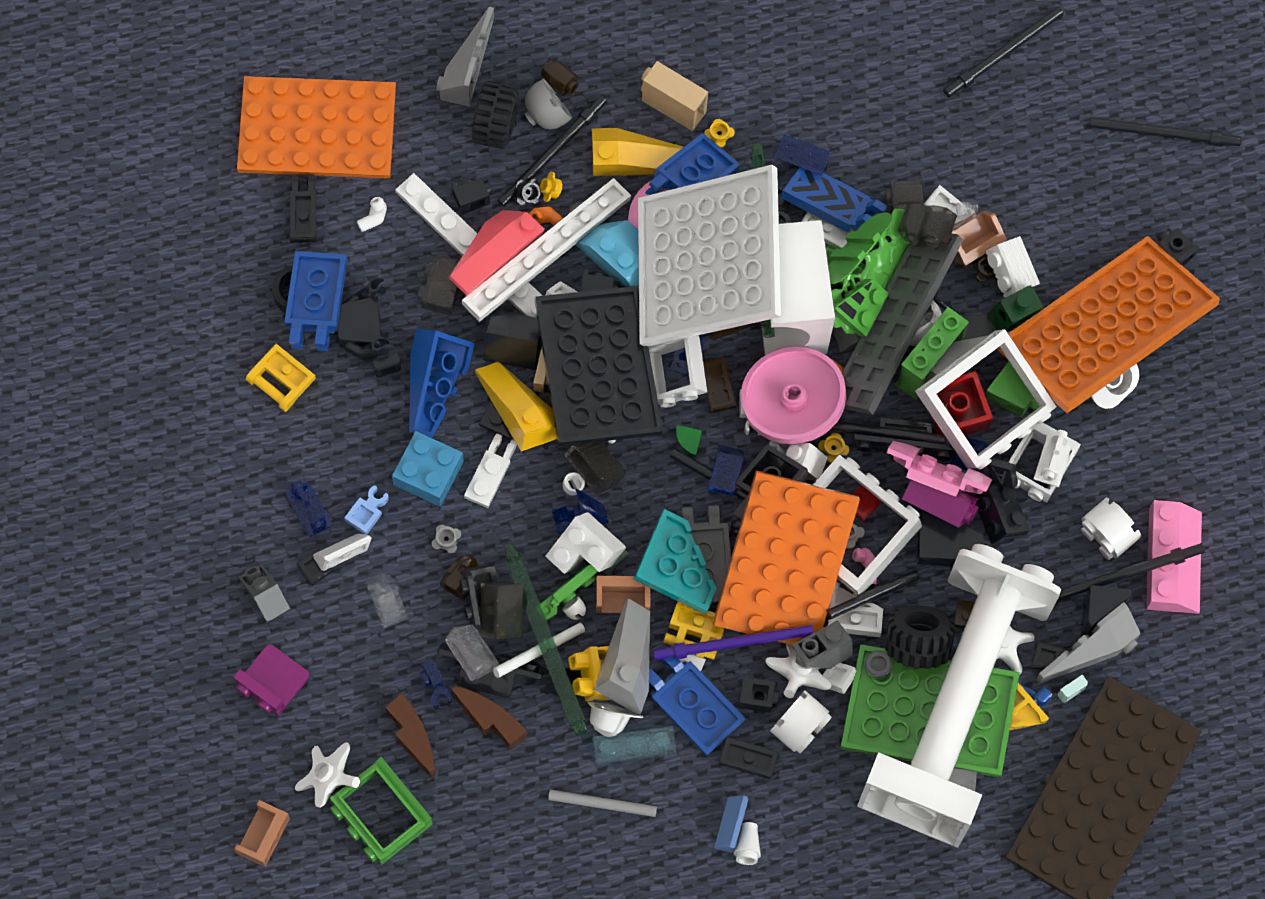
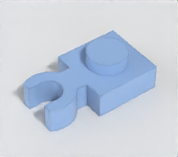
(365, 513)

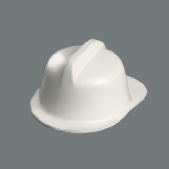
(1117, 389)
(609, 718)

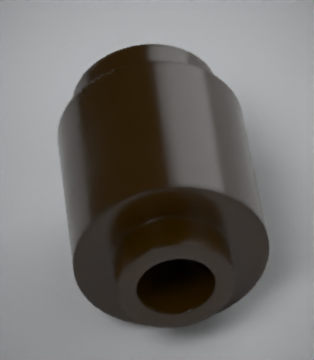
(560, 77)

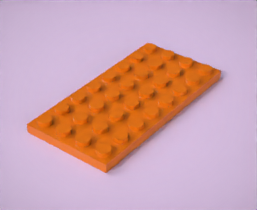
(1110, 322)

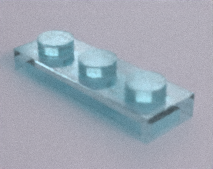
(634, 745)

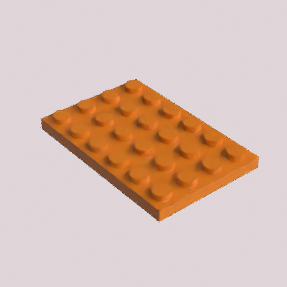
(316, 127)
(785, 556)

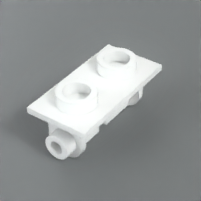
(1053, 458)

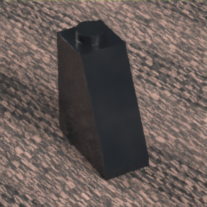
(940, 541)

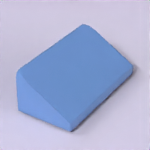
(731, 823)

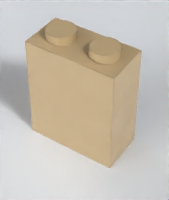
(674, 95)

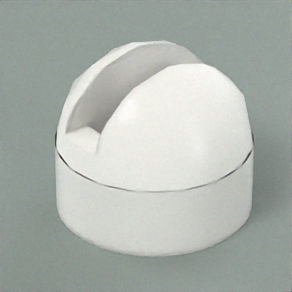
(577, 483)
(575, 607)

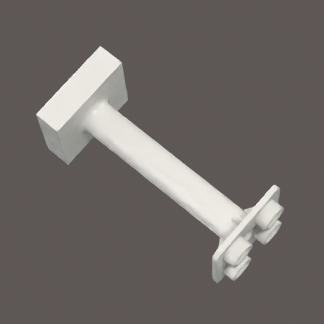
(921, 792)

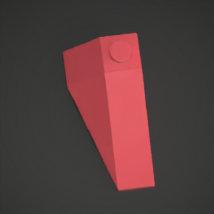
(494, 247)

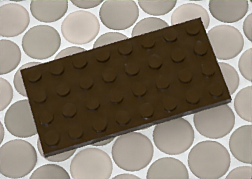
(1103, 793)

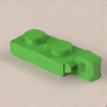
(566, 591)

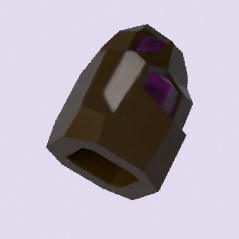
(450, 580)

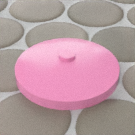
(793, 395)

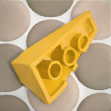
(628, 153)

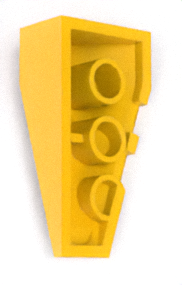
(523, 411)

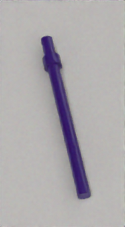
(681, 650)

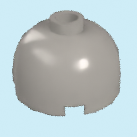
(545, 107)

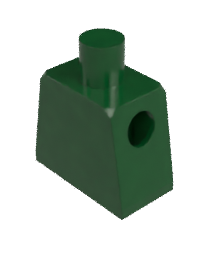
(1017, 309)

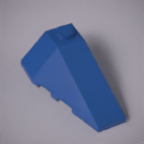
(434, 368)

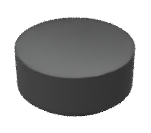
(878, 665)

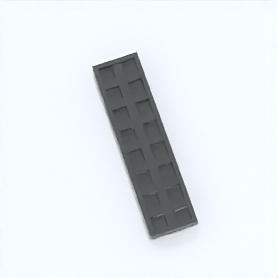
(908, 300)

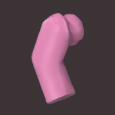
(864, 556)

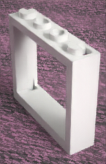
(928, 396)
(913, 524)

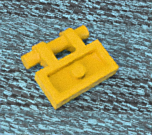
(694, 623)

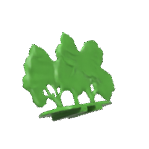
(879, 262)

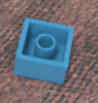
(427, 468)

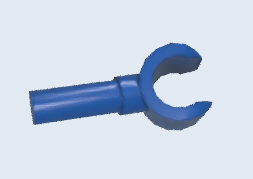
(1041, 697)

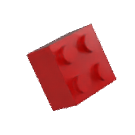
(966, 404)

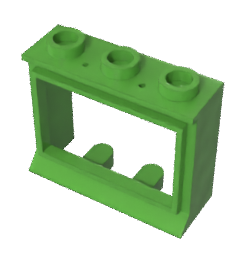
(935, 344)
(357, 828)

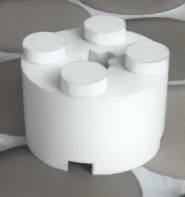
(1110, 528)
(800, 721)

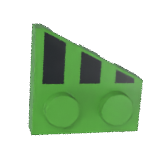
(861, 306)

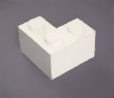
(585, 540)

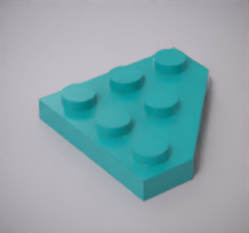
(675, 564)

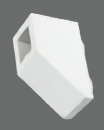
(806, 455)

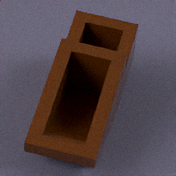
(490, 717)
(411, 733)

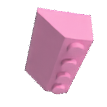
(1173, 586)

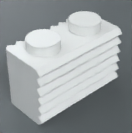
(1012, 266)

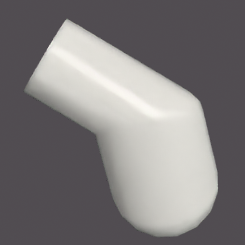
(376, 215)

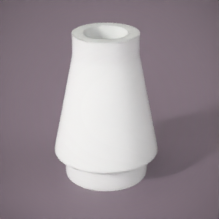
(747, 847)

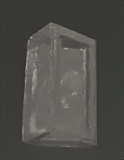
(471, 651)

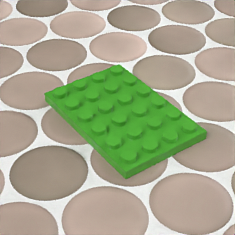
(893, 713)

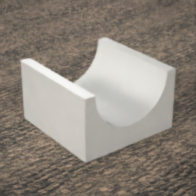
(804, 290)

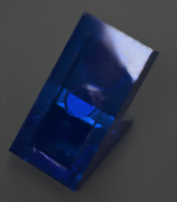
(565, 515)

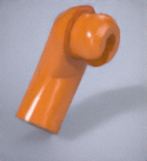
(545, 215)

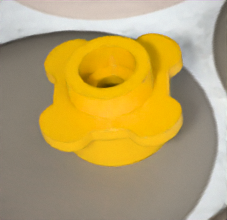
(719, 126)
(550, 187)
(833, 440)

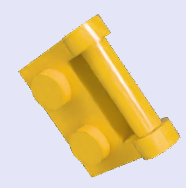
(286, 371)

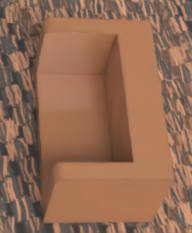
(978, 236)
(615, 590)
(263, 834)

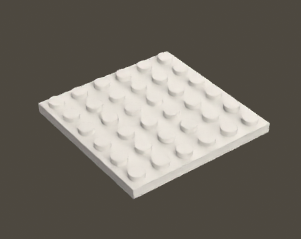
(709, 256)

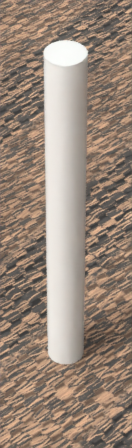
(535, 652)

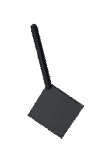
(978, 325)

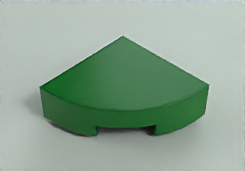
(688, 439)

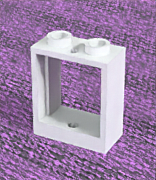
(695, 368)
(1039, 433)

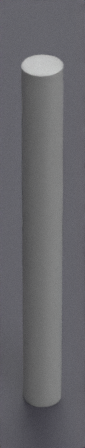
(603, 803)

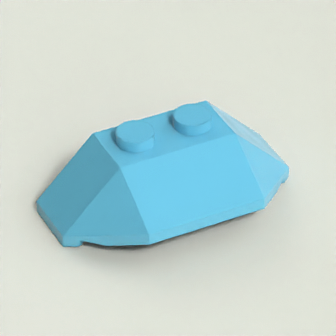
(615, 251)

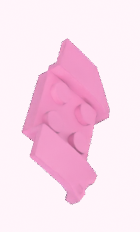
(935, 475)

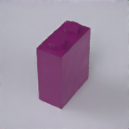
(952, 509)

